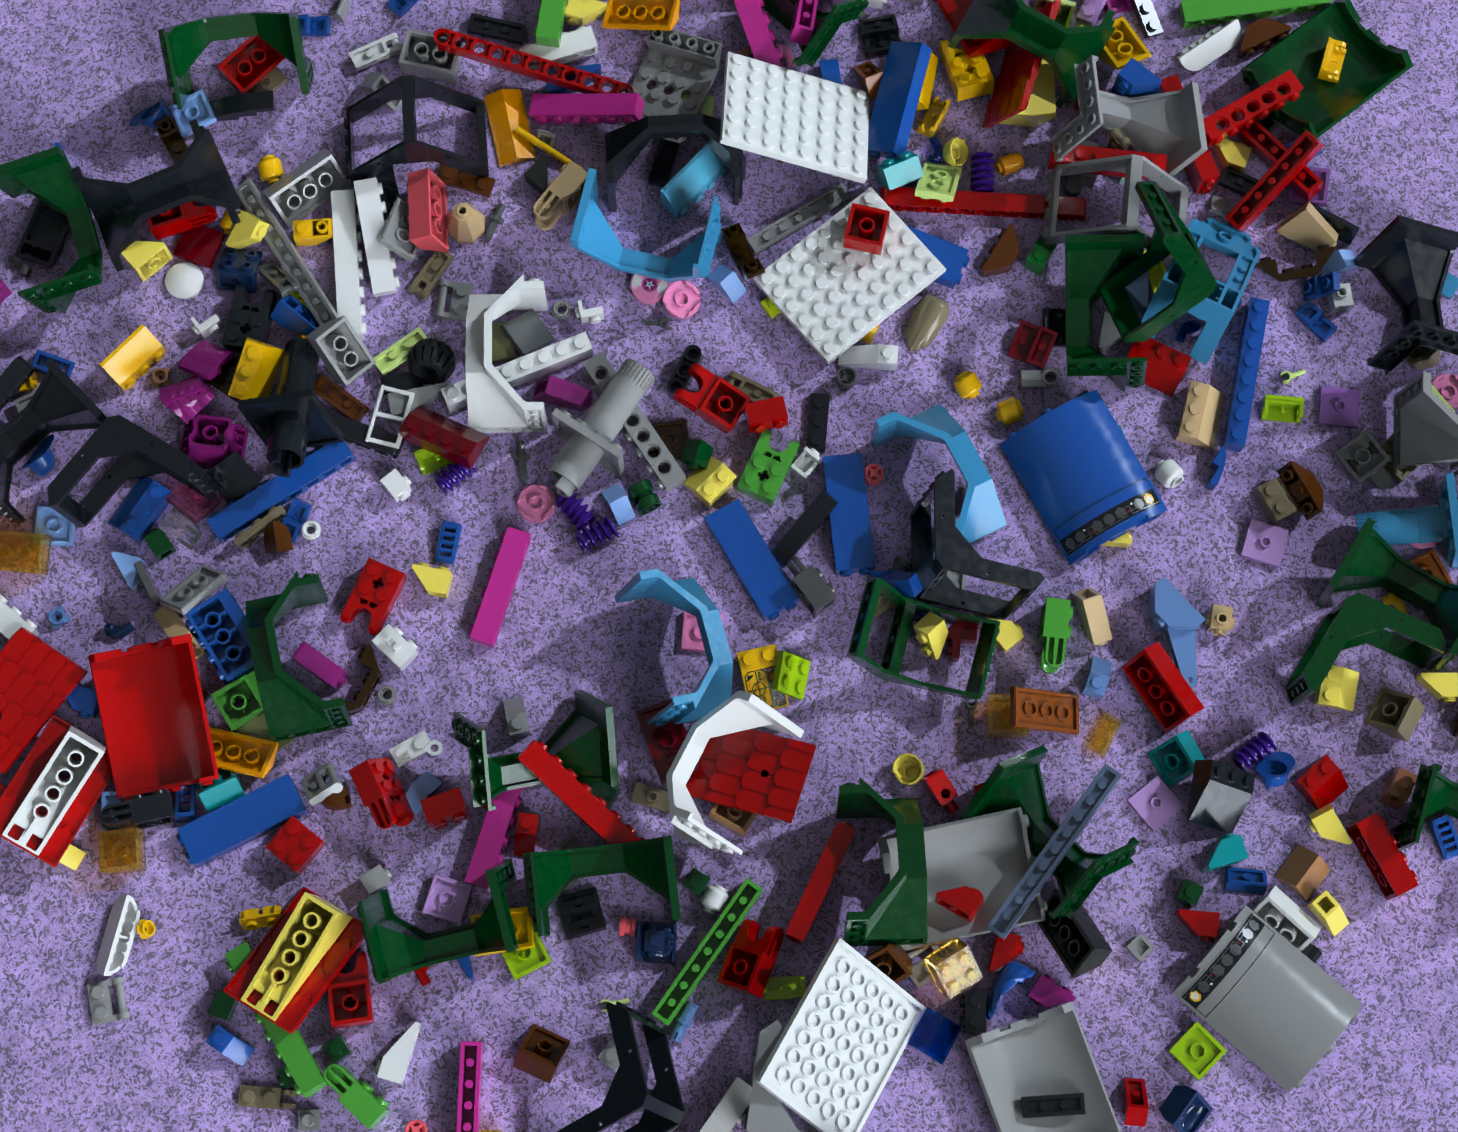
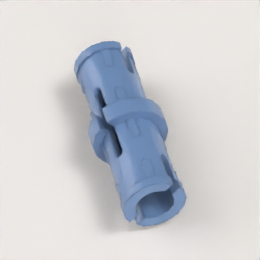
(683, 1021)

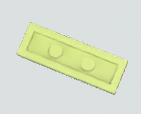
(398, 352)

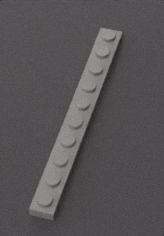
(287, 253)

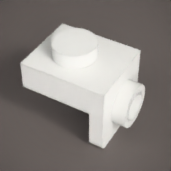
(591, 315)
(210, 326)
(806, 462)

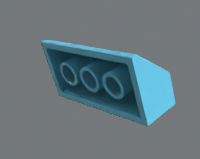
(692, 182)

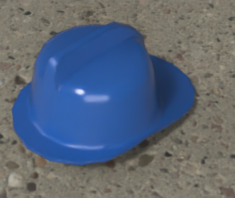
(150, 114)
(42, 458)
(1275, 769)

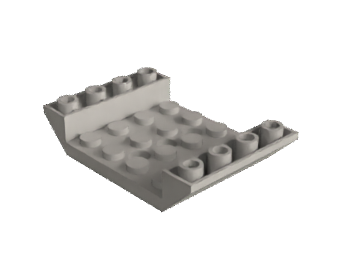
(677, 63)

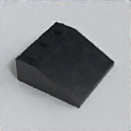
(1219, 795)

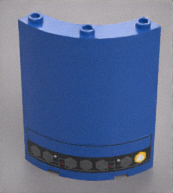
(1082, 475)

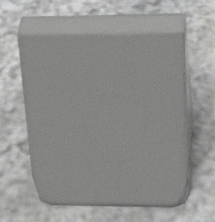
(1219, 206)

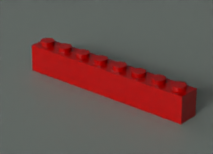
(575, 795)

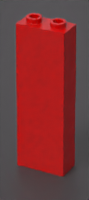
(1203, 170)
(819, 882)

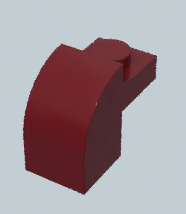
(960, 633)

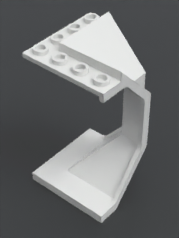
(490, 398)
(735, 714)

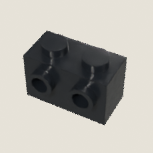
(974, 1011)

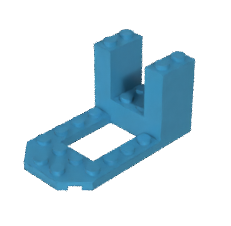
(1221, 304)

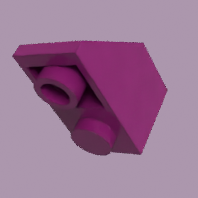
(1048, 994)

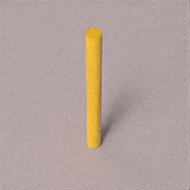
(543, 146)

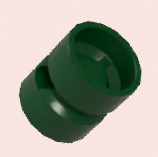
(644, 497)

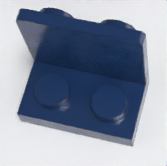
(238, 267)

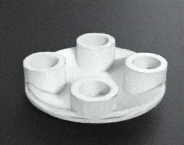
(184, 280)

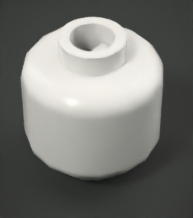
(1169, 473)
(714, 898)

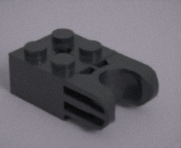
(248, 317)
(139, 812)

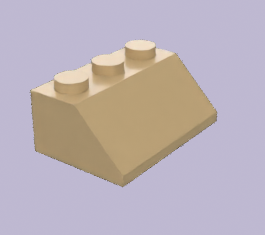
(1200, 415)

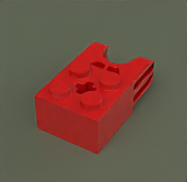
(181, 219)
(707, 399)
(374, 601)
(382, 792)
(750, 959)
(353, 987)

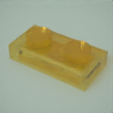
(1104, 734)

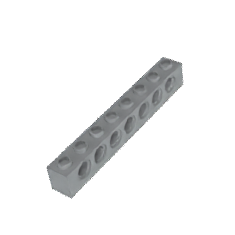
(675, 476)

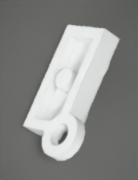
(414, 748)

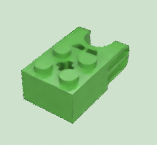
(769, 464)
(1054, 633)
(244, 689)
(357, 1096)

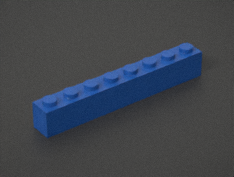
(1245, 374)
(279, 490)

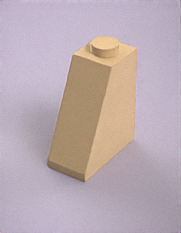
(1308, 228)
(1093, 616)
(175, 626)

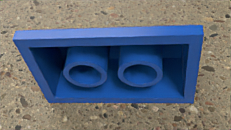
(1135, 81)
(140, 509)

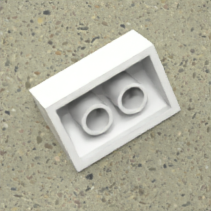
(1287, 918)

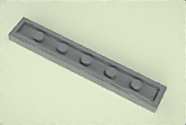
(798, 219)

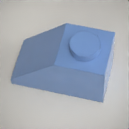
(1097, 678)

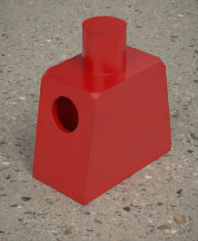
(934, 783)

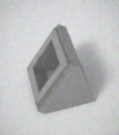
(339, 9)
(547, 137)

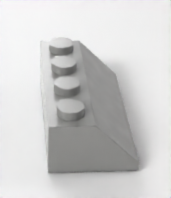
(306, 187)

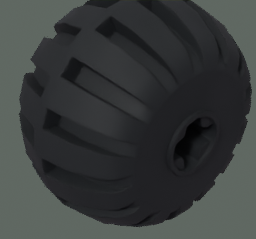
(431, 361)

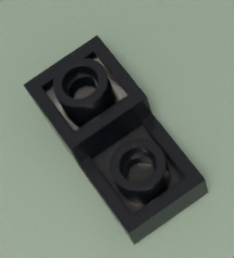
(401, 381)

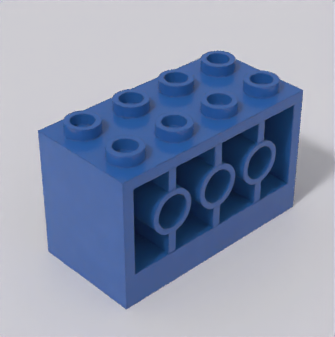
(211, 636)

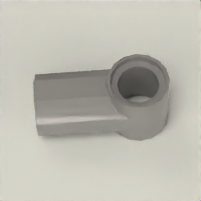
(1037, 379)

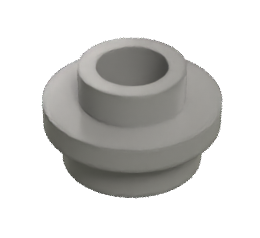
(561, 304)
(386, 688)

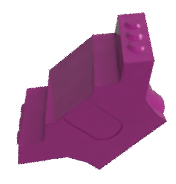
(187, 397)
(212, 439)

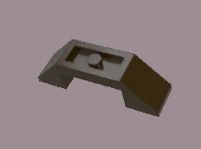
(171, 137)
(740, 252)
(1270, 266)
(369, 661)

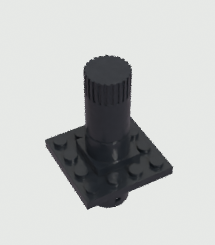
(295, 414)

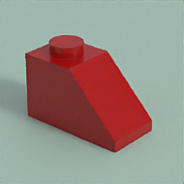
(526, 833)
(961, 901)
(1200, 923)
(1005, 951)
(1134, 1102)

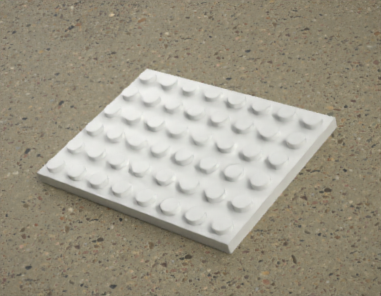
(795, 117)
(842, 292)
(841, 1042)

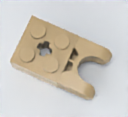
(560, 196)

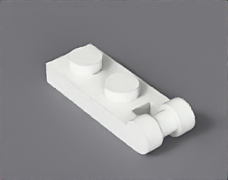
(376, 51)

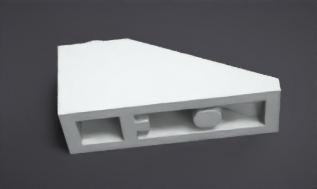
(870, 357)
(397, 1059)

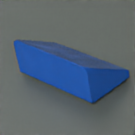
(1245, 881)

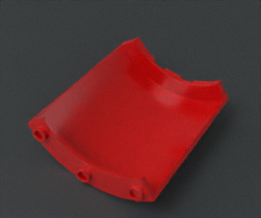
(154, 717)

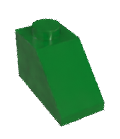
(1039, 256)

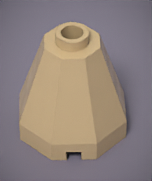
(465, 223)

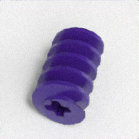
(981, 171)
(452, 476)
(575, 511)
(595, 534)
(1252, 750)

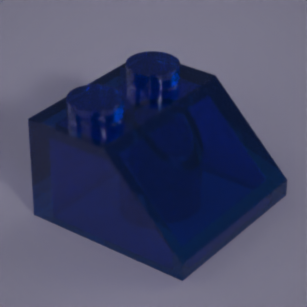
(934, 1035)

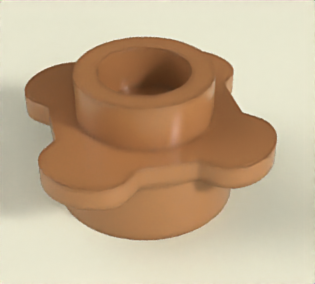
(156, 373)

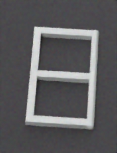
(375, 413)

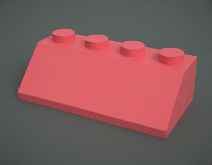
(427, 211)

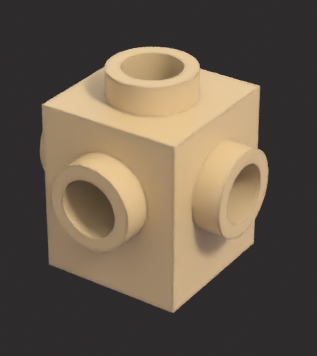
(1219, 619)

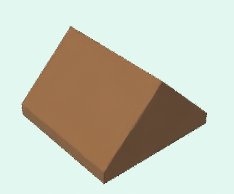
(732, 819)
(1303, 872)

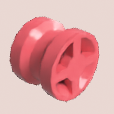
(875, 471)
(627, 926)
(416, 1126)

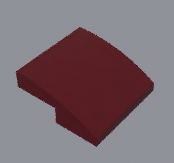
(199, 246)
(1032, 344)

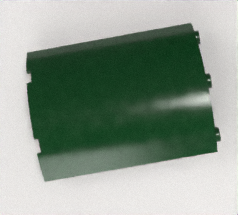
(1321, 103)

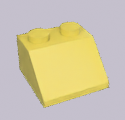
(146, 257)
(711, 483)
(1338, 689)

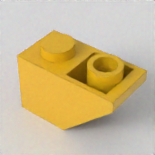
(312, 231)

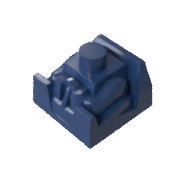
(656, 942)
(1185, 1109)

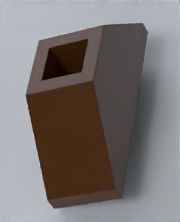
(1261, 36)
(1002, 254)
(1303, 489)

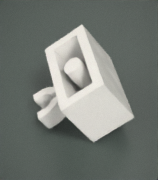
(395, 647)

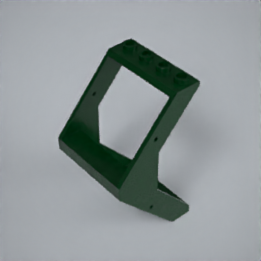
(1169, 238)
(1359, 622)
(899, 637)

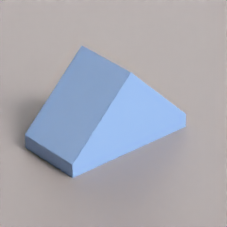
(1339, 261)
(727, 283)
(1138, 292)
(618, 504)
(126, 566)
(421, 789)

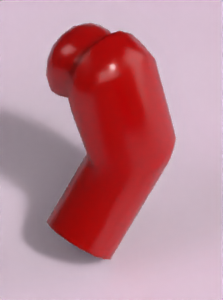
(422, 976)

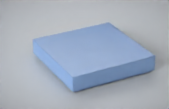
(196, 108)
(54, 524)

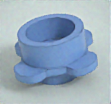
(59, 611)

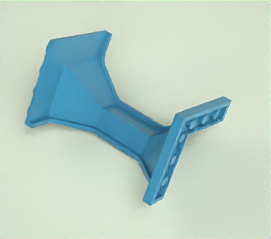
(596, 239)
(981, 507)
(688, 596)

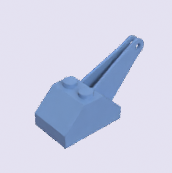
(1178, 621)

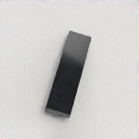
(242, 105)
(804, 527)

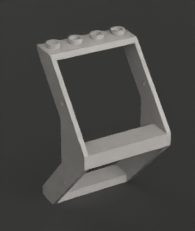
(1134, 168)
(765, 1110)

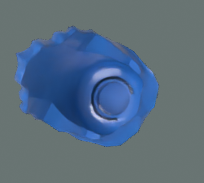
(1008, 977)

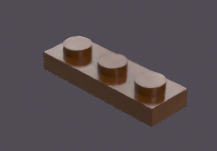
(466, 181)
(340, 399)

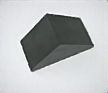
(538, 175)

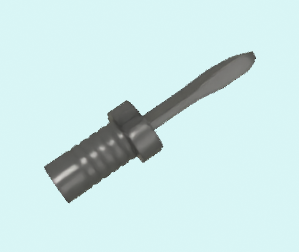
(495, 220)
(522, 457)

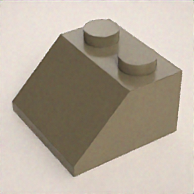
(1276, 501)
(1395, 714)

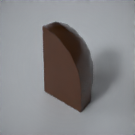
(277, 537)
(338, 801)

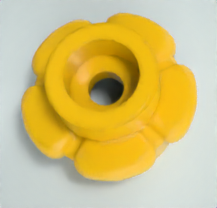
(145, 928)

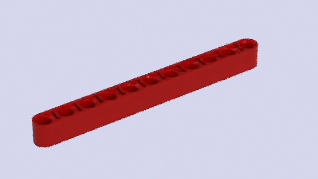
(525, 61)
(985, 203)

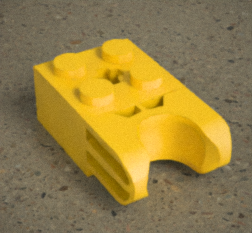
(966, 75)

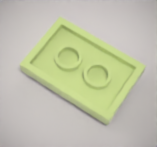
(938, 182)

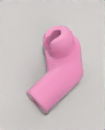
(787, 54)

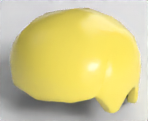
(955, 152)
(908, 769)

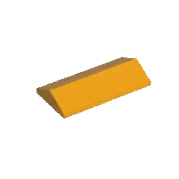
(641, 14)
(505, 113)
(243, 752)

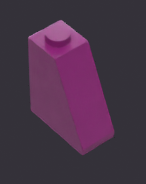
(562, 394)
(320, 666)

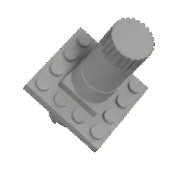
(592, 438)

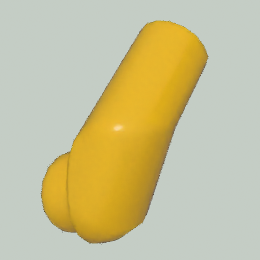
(1396, 601)

